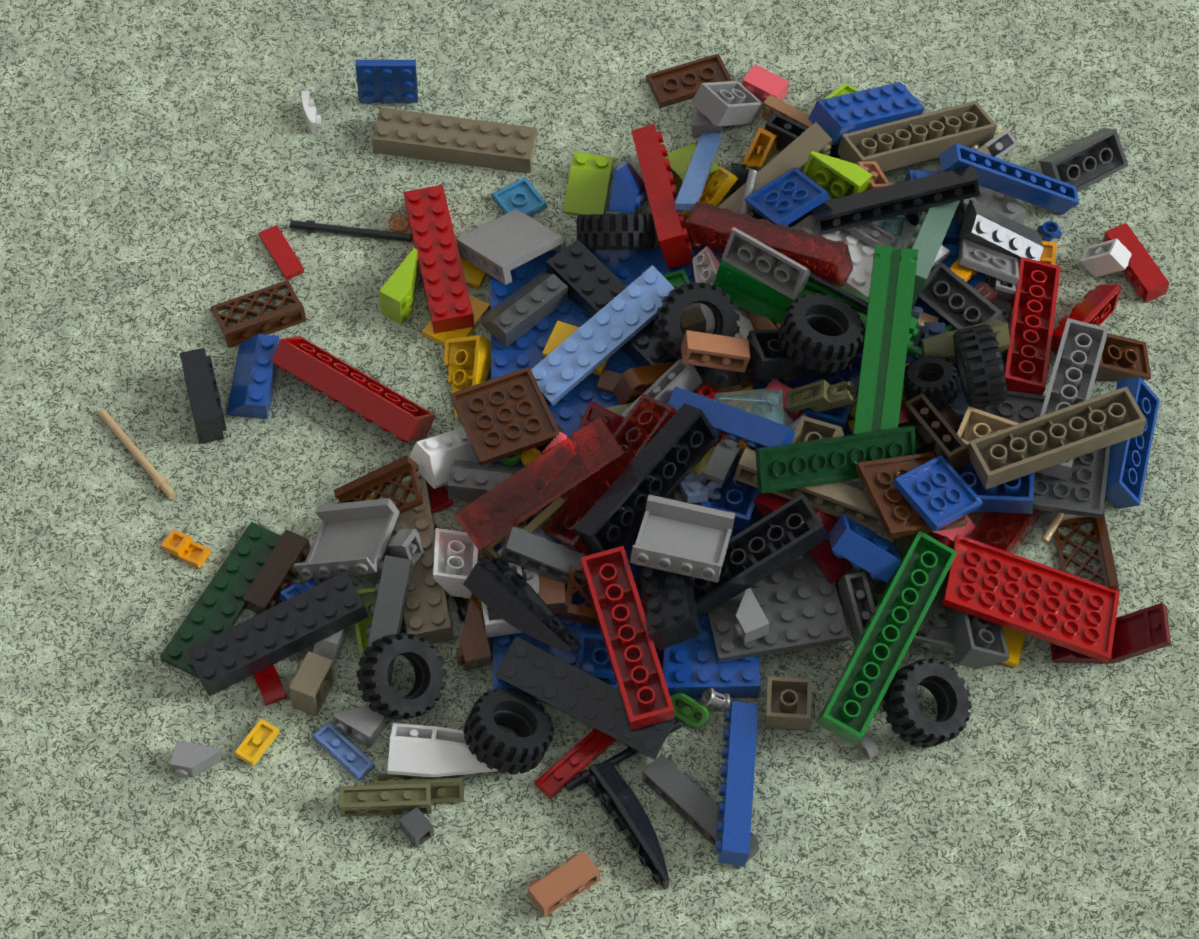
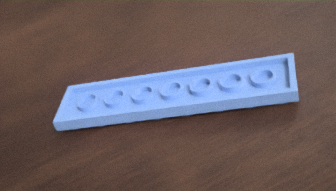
(601, 335)

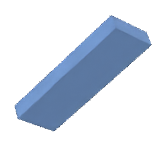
(343, 751)

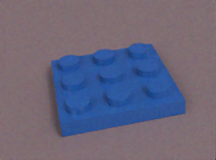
(387, 81)
(787, 198)
(937, 493)

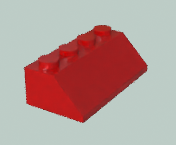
(1094, 309)

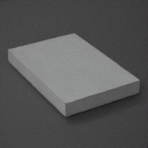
(989, 261)

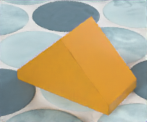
(761, 149)

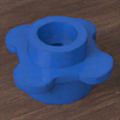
(1050, 226)

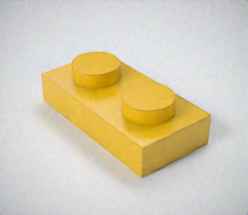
(257, 742)

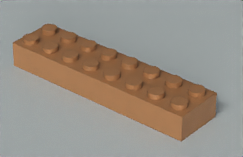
(774, 105)

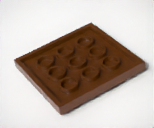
(505, 416)
(891, 507)

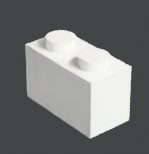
(1105, 258)

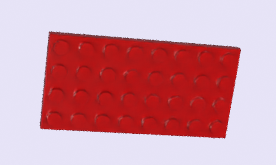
(1032, 598)

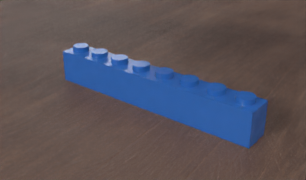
(1012, 179)
(737, 784)

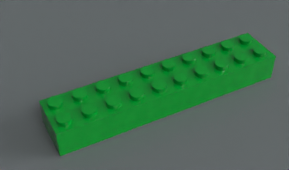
(886, 638)

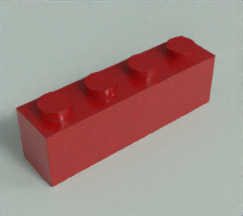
(1141, 269)

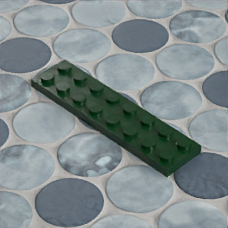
(828, 458)
(222, 599)

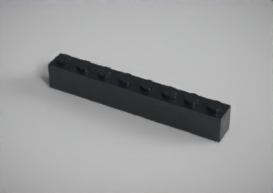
(895, 200)

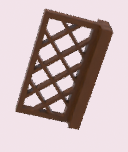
(263, 323)
(377, 480)
(1103, 548)
(582, 613)

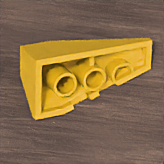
(467, 361)

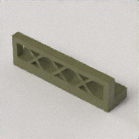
(542, 520)
(443, 789)
(384, 799)

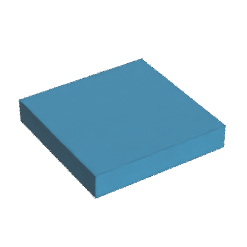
(520, 196)

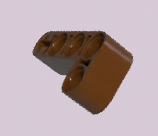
(638, 380)

